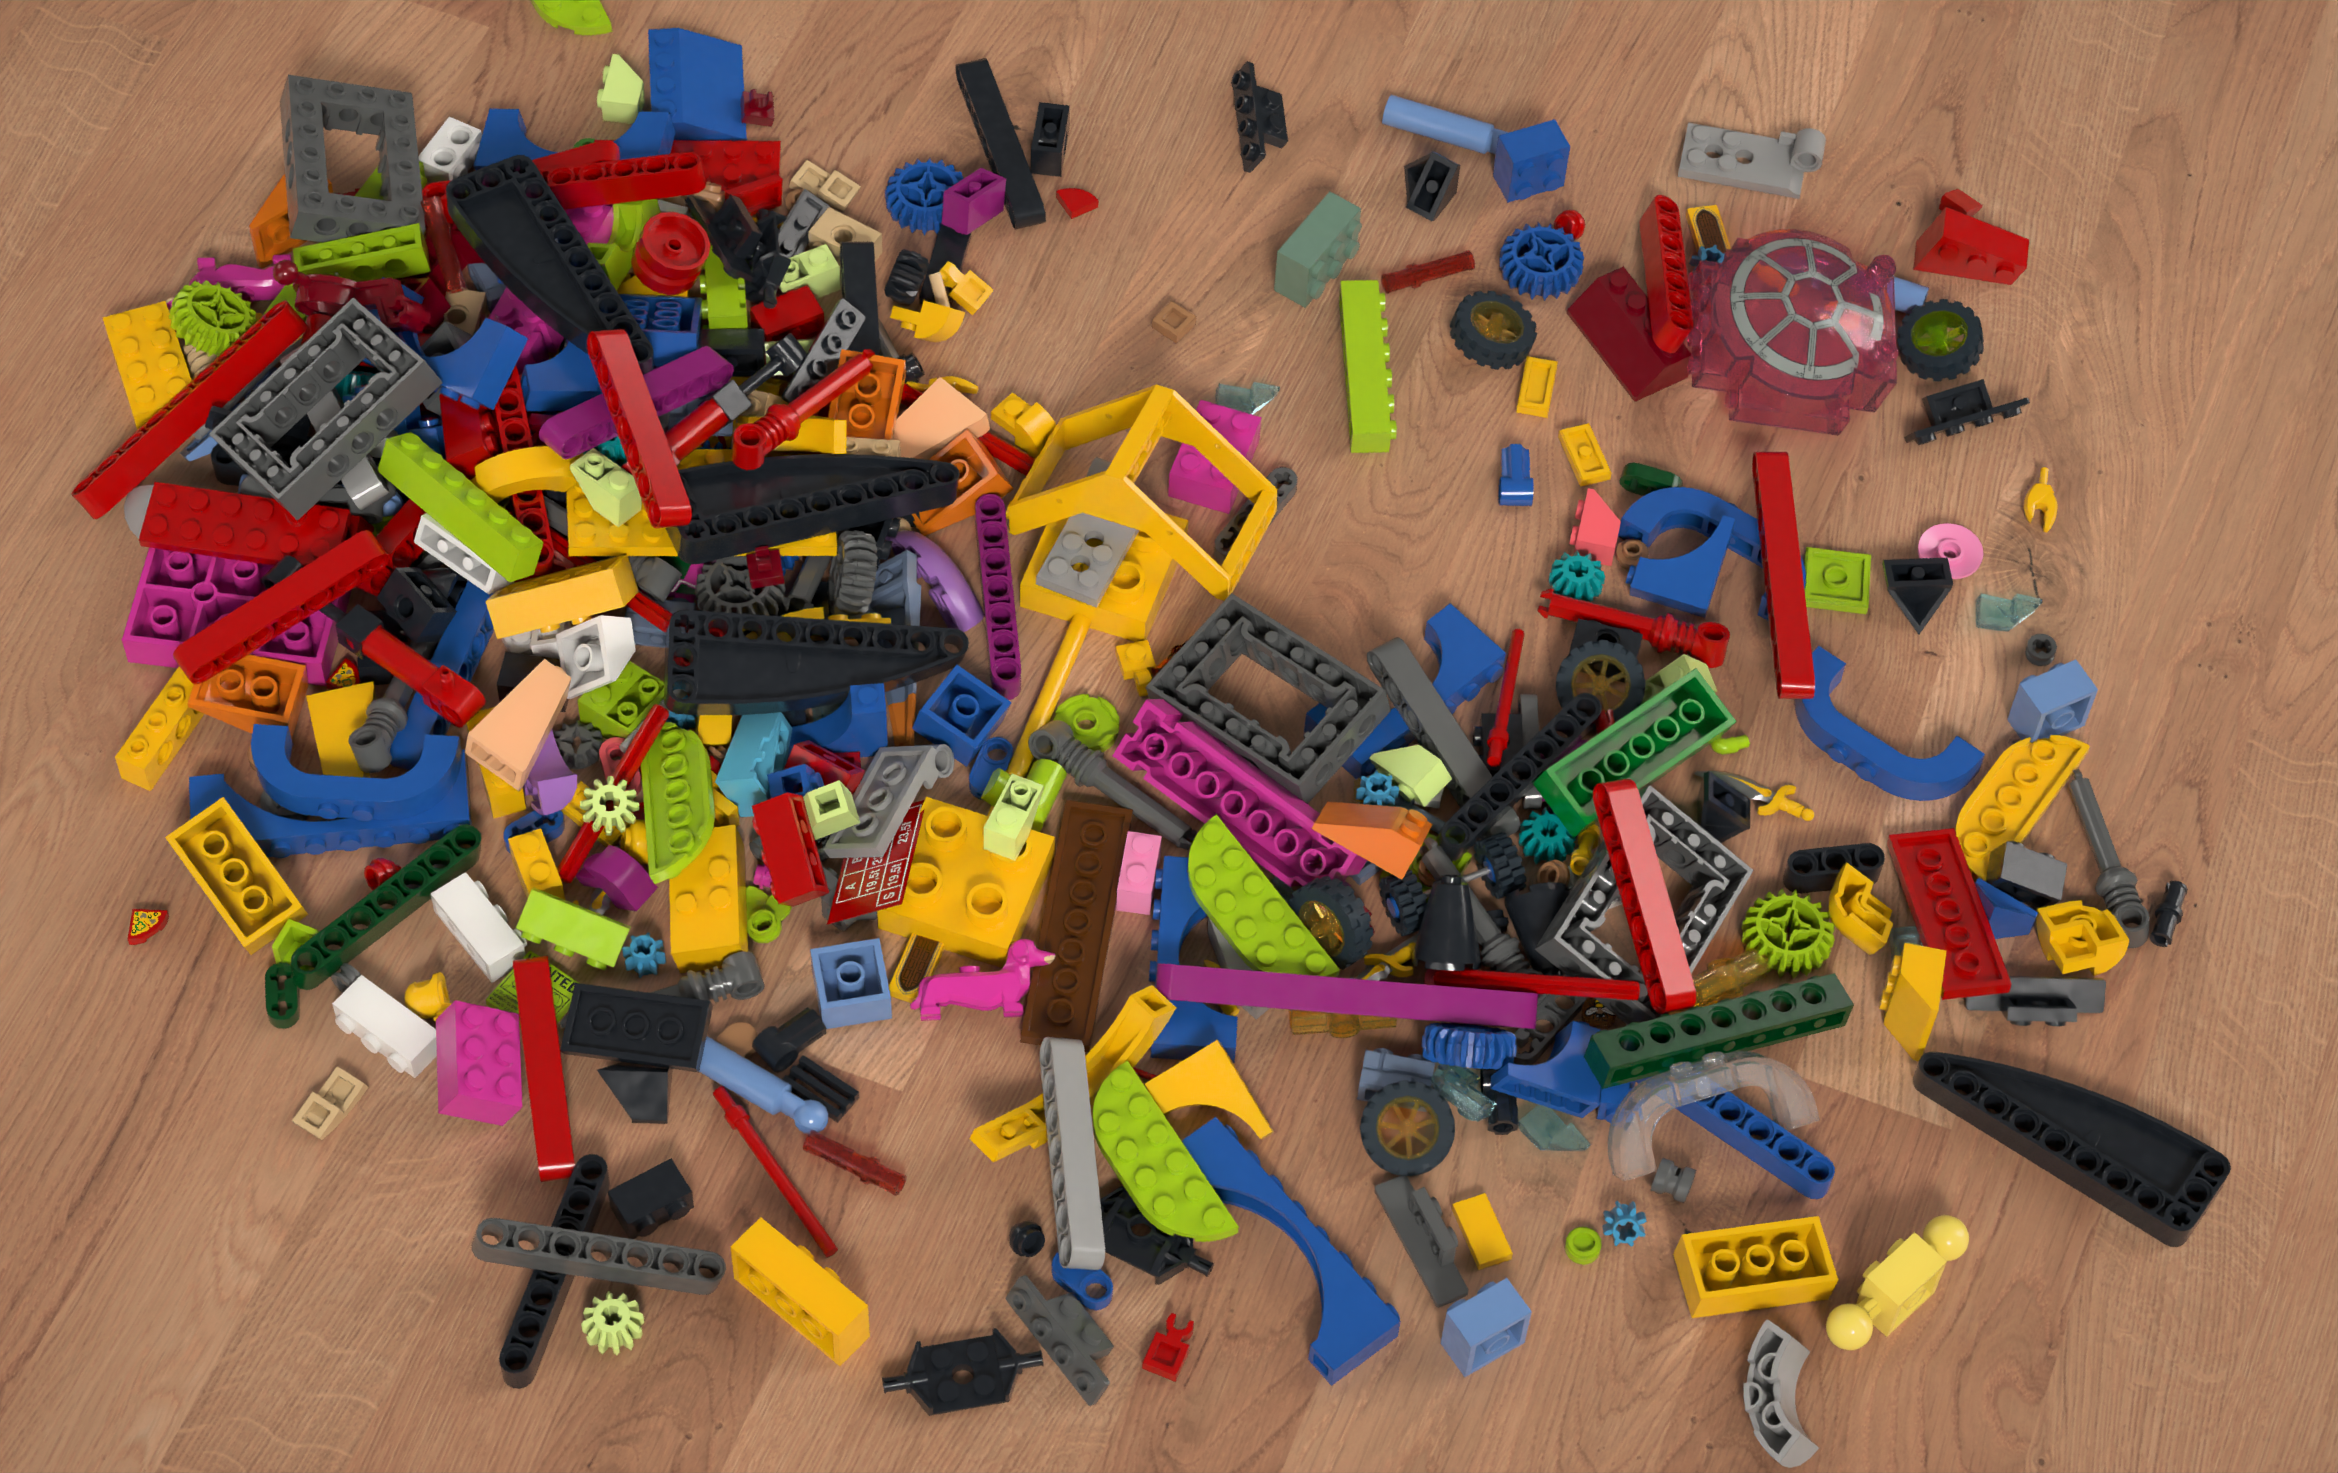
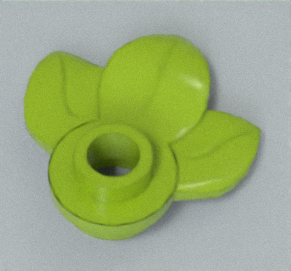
(764, 912)

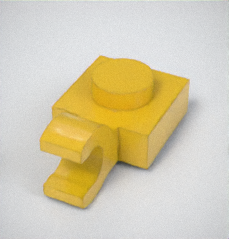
(967, 289)
(1137, 663)

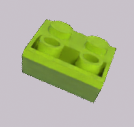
(623, 704)

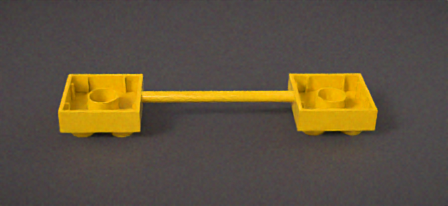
(955, 885)

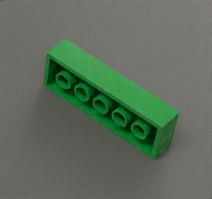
(1636, 747)

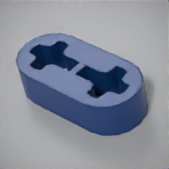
(533, 822)

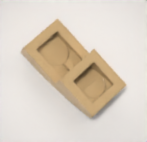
(832, 189)
(331, 1105)

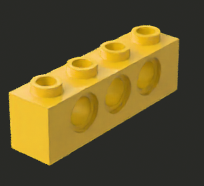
(159, 734)

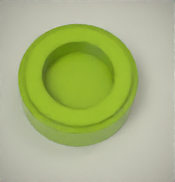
(1583, 1245)

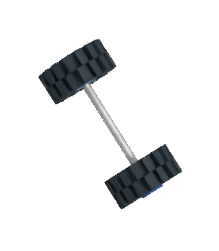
(1496, 865)

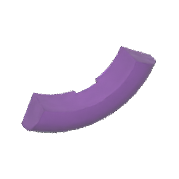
(949, 587)
(550, 780)

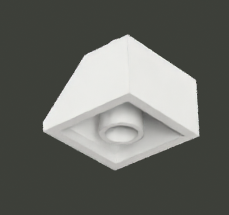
(595, 652)

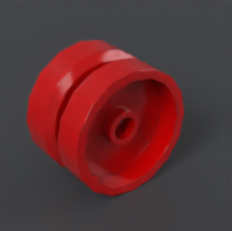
(670, 253)

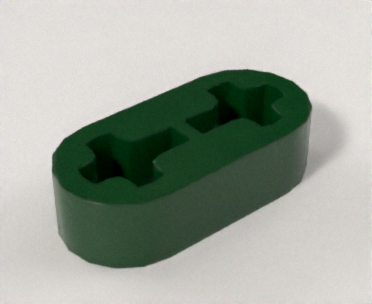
(1645, 479)
(275, 996)

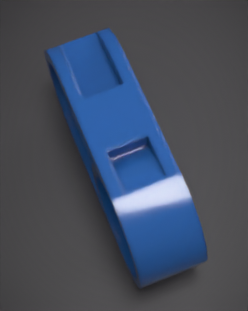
(985, 765)
(1078, 1280)

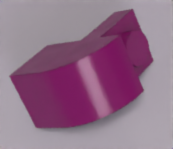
(619, 877)

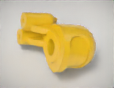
(428, 997)

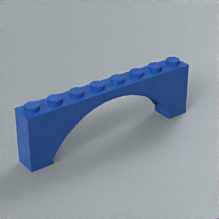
(286, 837)
(1353, 1315)

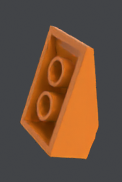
(271, 226)
(872, 402)
(977, 478)
(254, 693)
(1375, 832)

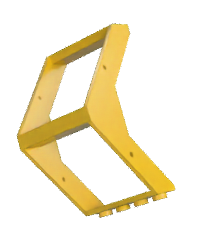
(1116, 498)

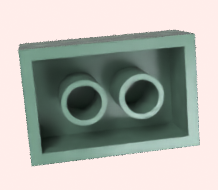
(1318, 250)

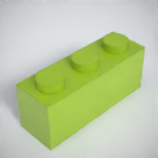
(572, 929)

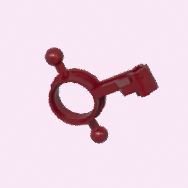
(330, 293)

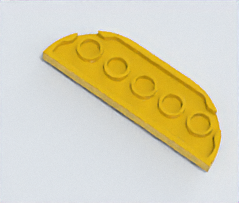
(2015, 796)

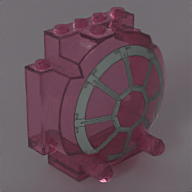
(1794, 331)

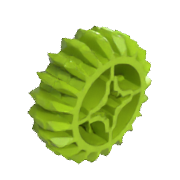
(210, 316)
(1808, 930)

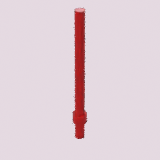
(1499, 736)
(739, 1119)

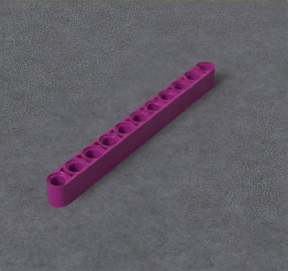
(1347, 996)

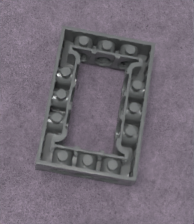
(326, 216)
(301, 384)
(1238, 628)
(1692, 853)

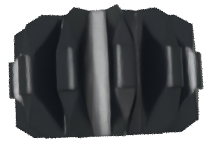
(906, 277)

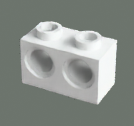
(450, 151)

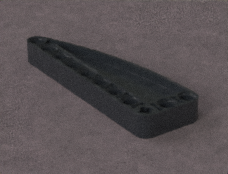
(539, 253)
(802, 499)
(779, 676)
(2113, 1140)

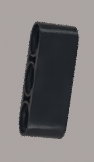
(1817, 861)

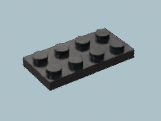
(636, 1027)

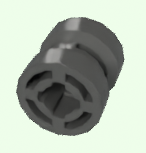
(1673, 1180)

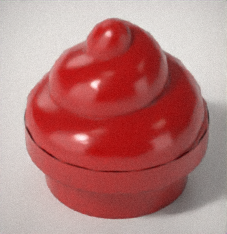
(1571, 222)
(380, 871)

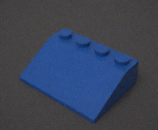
(697, 83)
(668, 323)

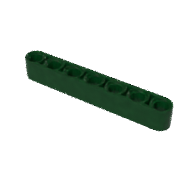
(381, 920)

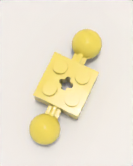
(1898, 1283)

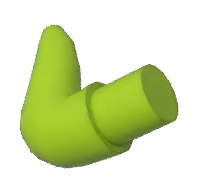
(1730, 745)

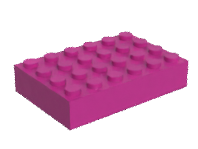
(191, 591)

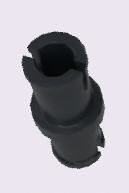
(2168, 913)

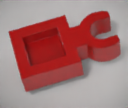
(1168, 1351)

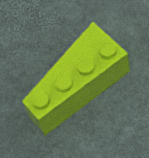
(725, 297)

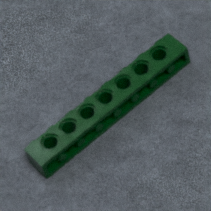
(1724, 1027)

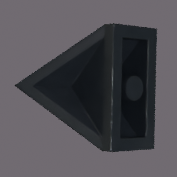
(1430, 184)
(1918, 586)
(1721, 808)
(640, 1090)

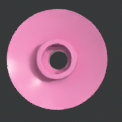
(1955, 542)

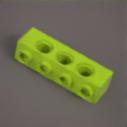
(368, 256)

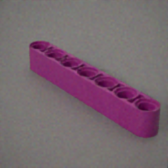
(669, 389)
(1000, 583)

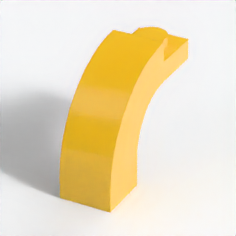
(524, 471)

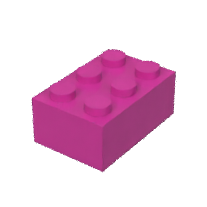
(1195, 477)
(478, 1063)

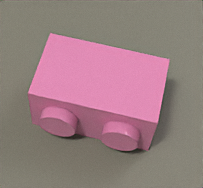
(1138, 873)

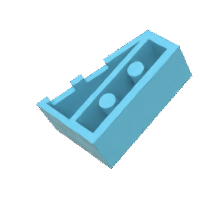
(756, 750)

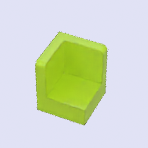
(291, 938)

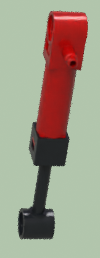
(729, 401)
(366, 637)

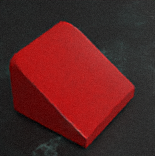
(1960, 202)

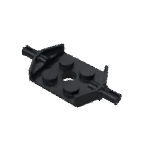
(766, 261)
(1154, 1253)
(987, 1358)

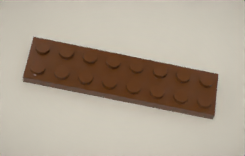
(1077, 923)

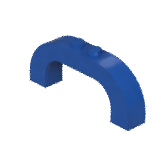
(1695, 511)
(1871, 757)
(354, 796)

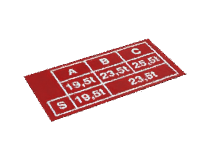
(878, 882)

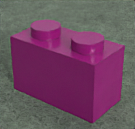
(973, 201)

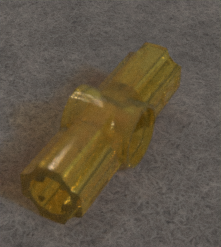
(1729, 976)
(1336, 1024)

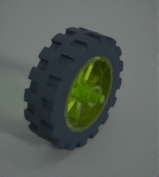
(1934, 320)

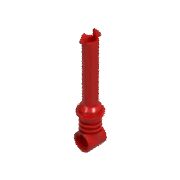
(784, 421)
(1664, 632)

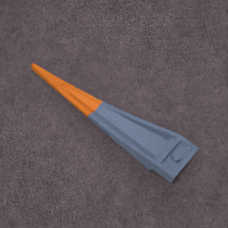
(899, 598)

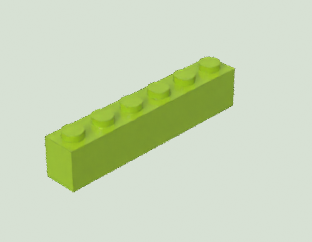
(1365, 366)
(460, 506)

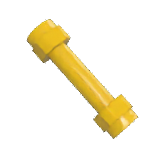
(1587, 841)

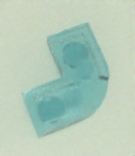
(1458, 1088)

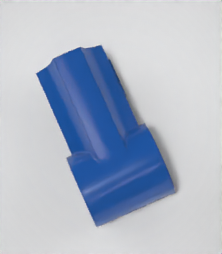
(1515, 483)

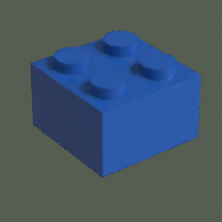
(1531, 161)
(961, 714)

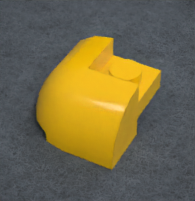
(1857, 912)
(2080, 937)

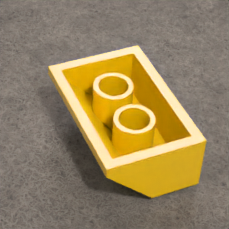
(1913, 996)

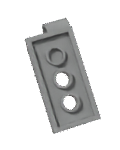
(1774, 167)
(1071, 549)
(896, 779)

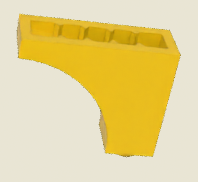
(815, 435)
(1208, 1080)

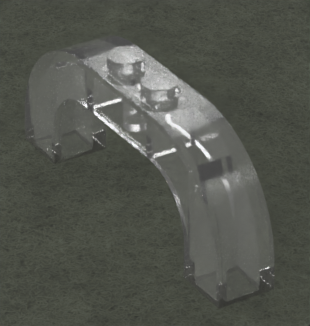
(1686, 1083)

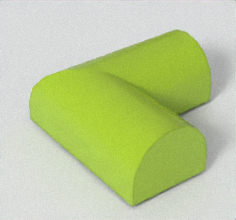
(1043, 772)

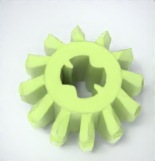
(622, 805)
(612, 1335)

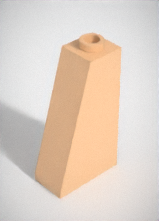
(937, 420)
(519, 725)

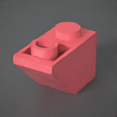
(1597, 529)

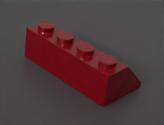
(1618, 326)

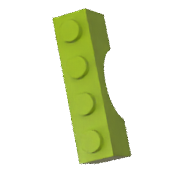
(627, 226)

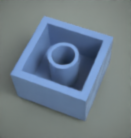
(2052, 702)
(851, 983)
(1485, 1326)

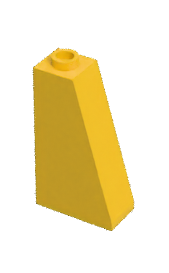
(333, 720)

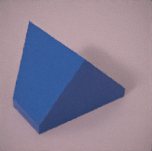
(2005, 914)

